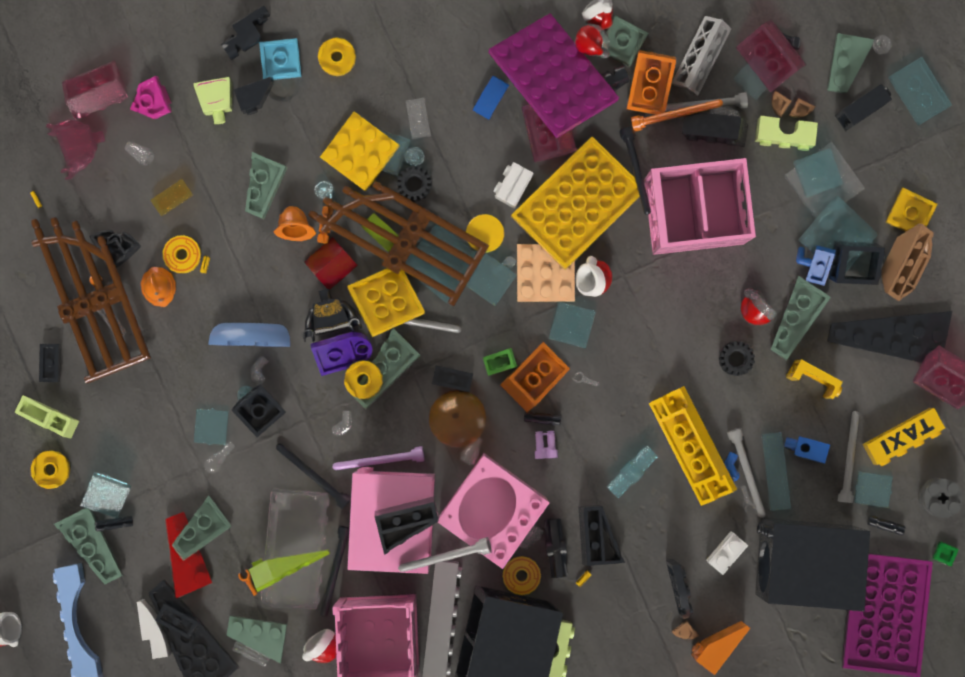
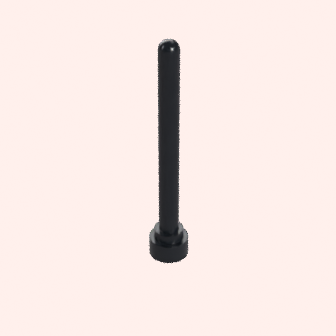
(627, 135)
(340, 498)
(343, 536)

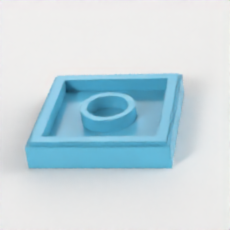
(280, 59)

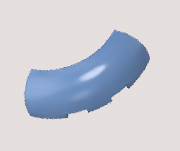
(250, 335)

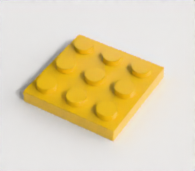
(359, 151)
(385, 300)

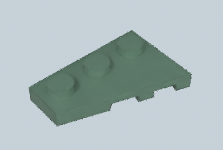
(847, 60)
(264, 183)
(201, 529)
(259, 635)

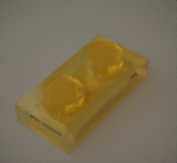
(171, 197)

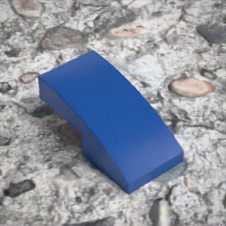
(491, 97)

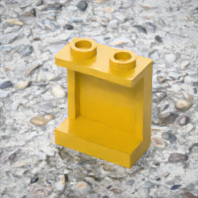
(801, 367)

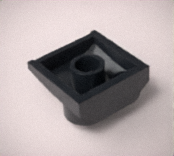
(258, 410)

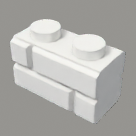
(513, 185)
(726, 553)

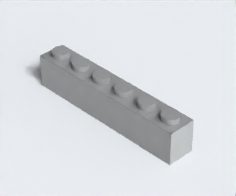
(440, 619)

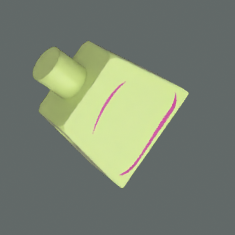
(215, 97)

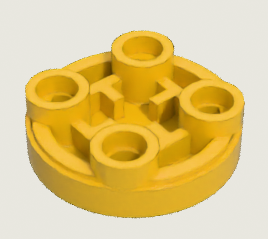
(487, 229)

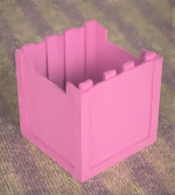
(377, 636)

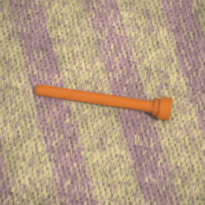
(640, 122)

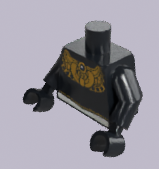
(329, 316)

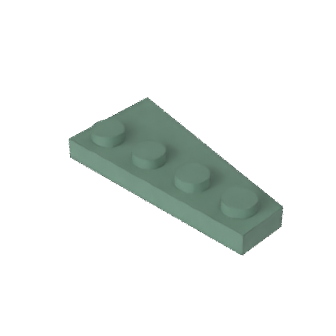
(799, 315)
(392, 360)
(90, 544)

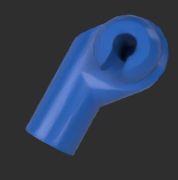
(729, 463)

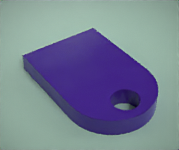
(341, 352)

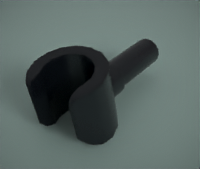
(794, 41)

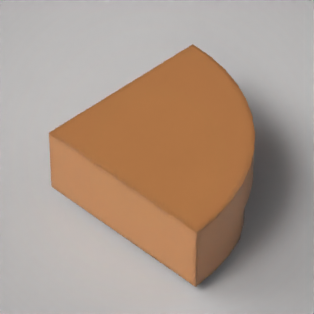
(779, 103)
(801, 109)
(685, 631)

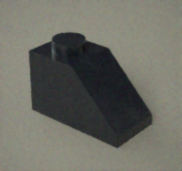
(253, 96)

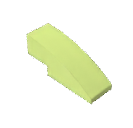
(46, 417)

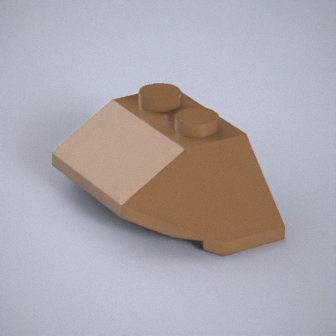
(907, 261)

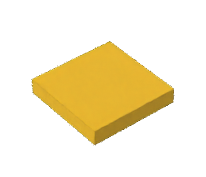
(910, 210)

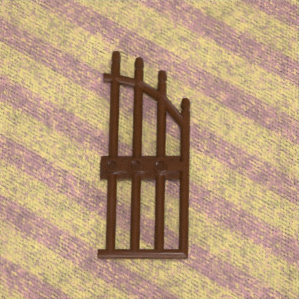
(407, 239)
(89, 303)

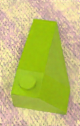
(274, 569)

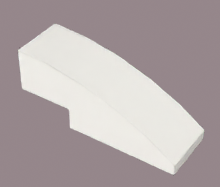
(152, 630)

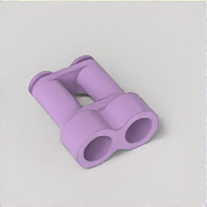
(547, 452)

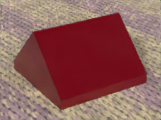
(330, 264)

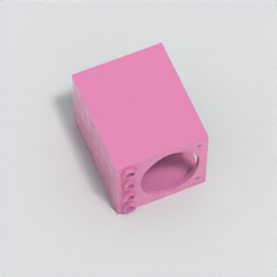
(699, 206)
(379, 491)
(493, 506)

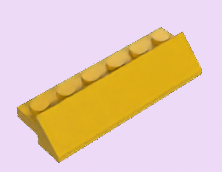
(692, 446)

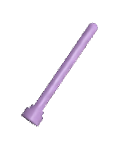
(416, 454)

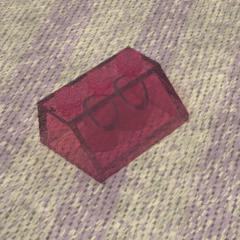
(770, 55)
(94, 90)
(542, 141)
(943, 376)

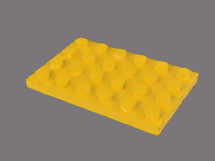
(577, 203)

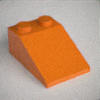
(651, 82)
(535, 377)
(716, 648)

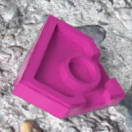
(152, 99)

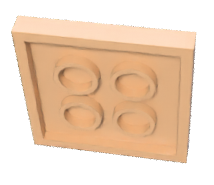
(542, 277)

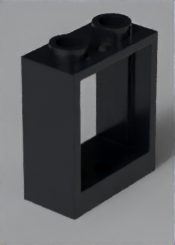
(864, 107)
(840, 260)

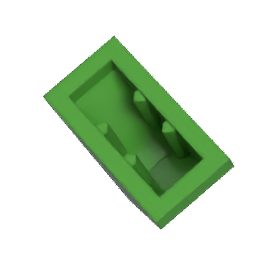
(499, 362)

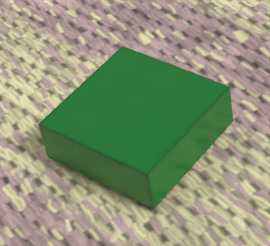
(945, 553)

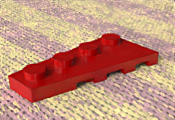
(191, 572)

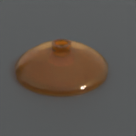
(466, 427)

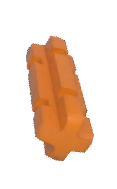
(327, 211)

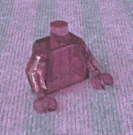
(76, 144)

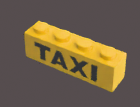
(903, 436)

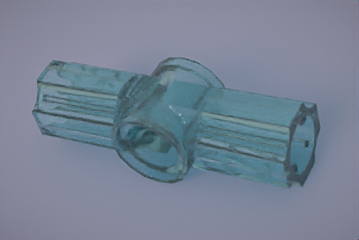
(632, 471)

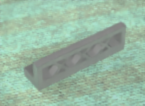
(704, 55)

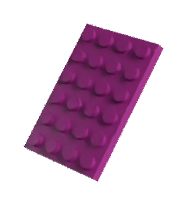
(553, 75)
(894, 621)

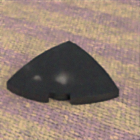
(120, 245)

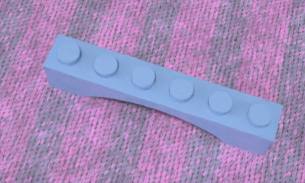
(69, 583)

